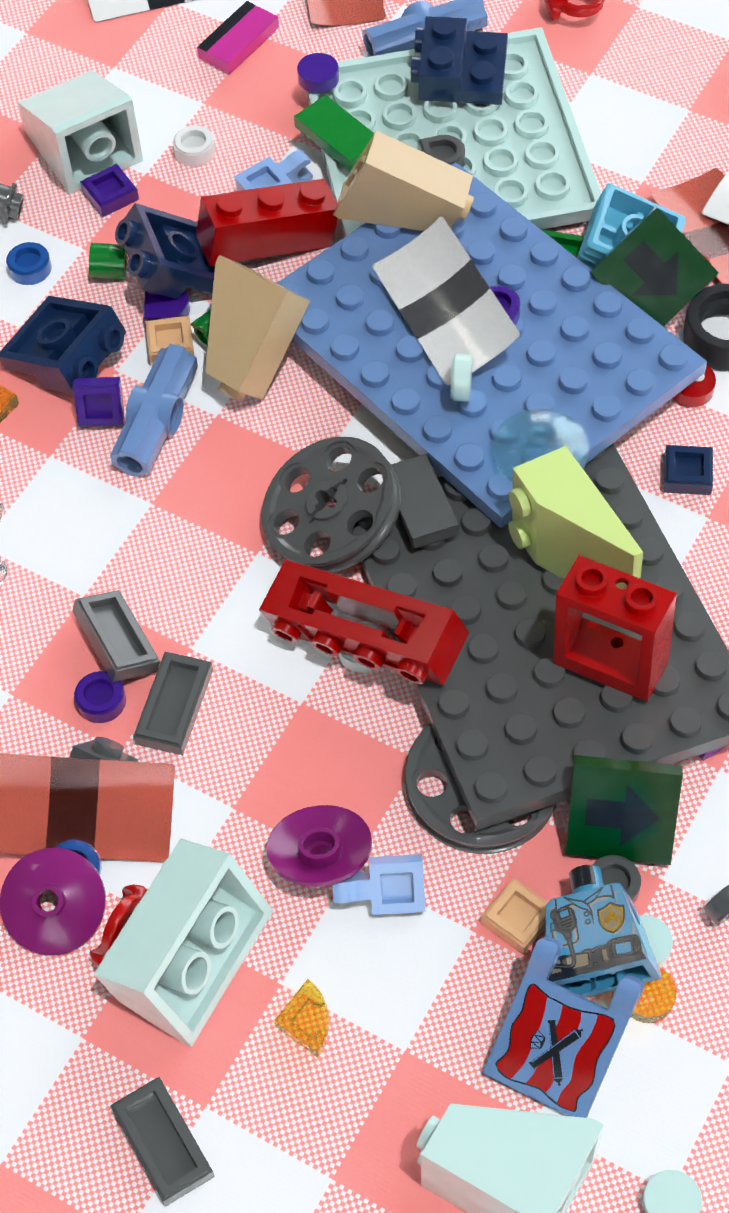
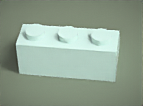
(185, 940)

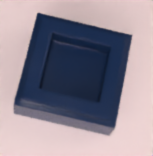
(688, 470)

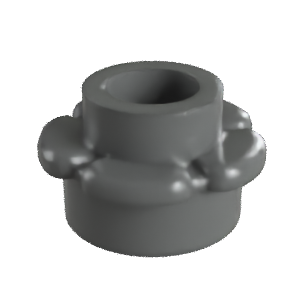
(10, 202)

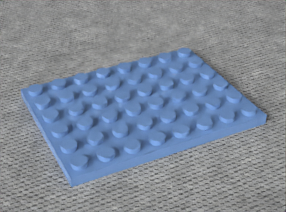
(576, 351)

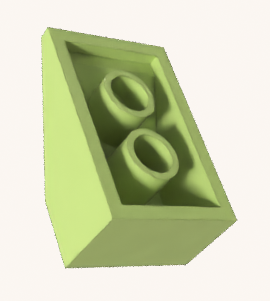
(565, 516)

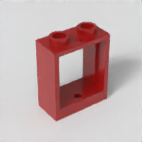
(605, 653)

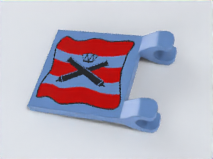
(558, 1041)

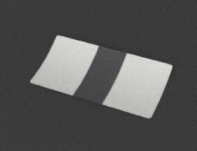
(446, 300)

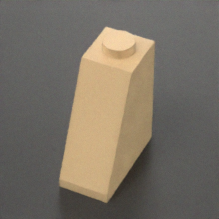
(403, 187)
(249, 328)

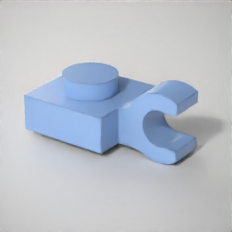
(268, 173)
(391, 884)

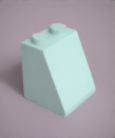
(82, 128)
(507, 1158)

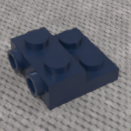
(458, 62)
(164, 252)
(64, 342)

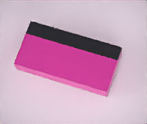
(238, 37)

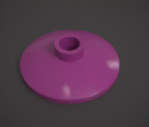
(319, 845)
(78, 908)

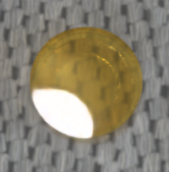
(656, 1000)

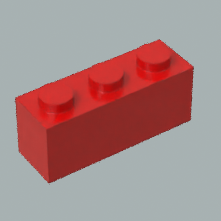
(267, 221)

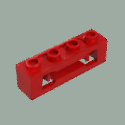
(427, 632)

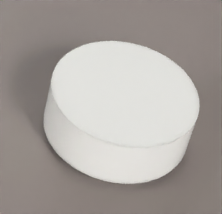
(194, 145)

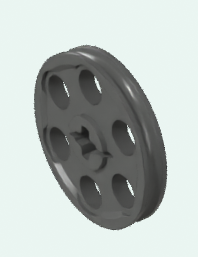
(340, 486)
(437, 811)

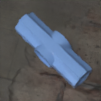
(400, 33)
(154, 410)

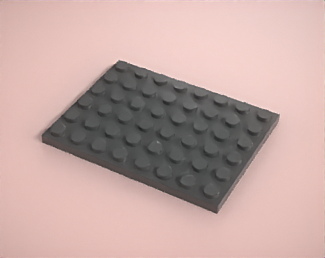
(508, 711)

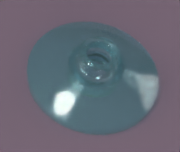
(517, 443)

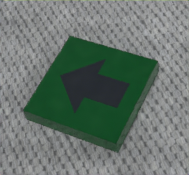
(655, 267)
(623, 809)

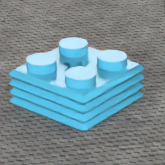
(613, 218)

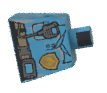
(598, 936)

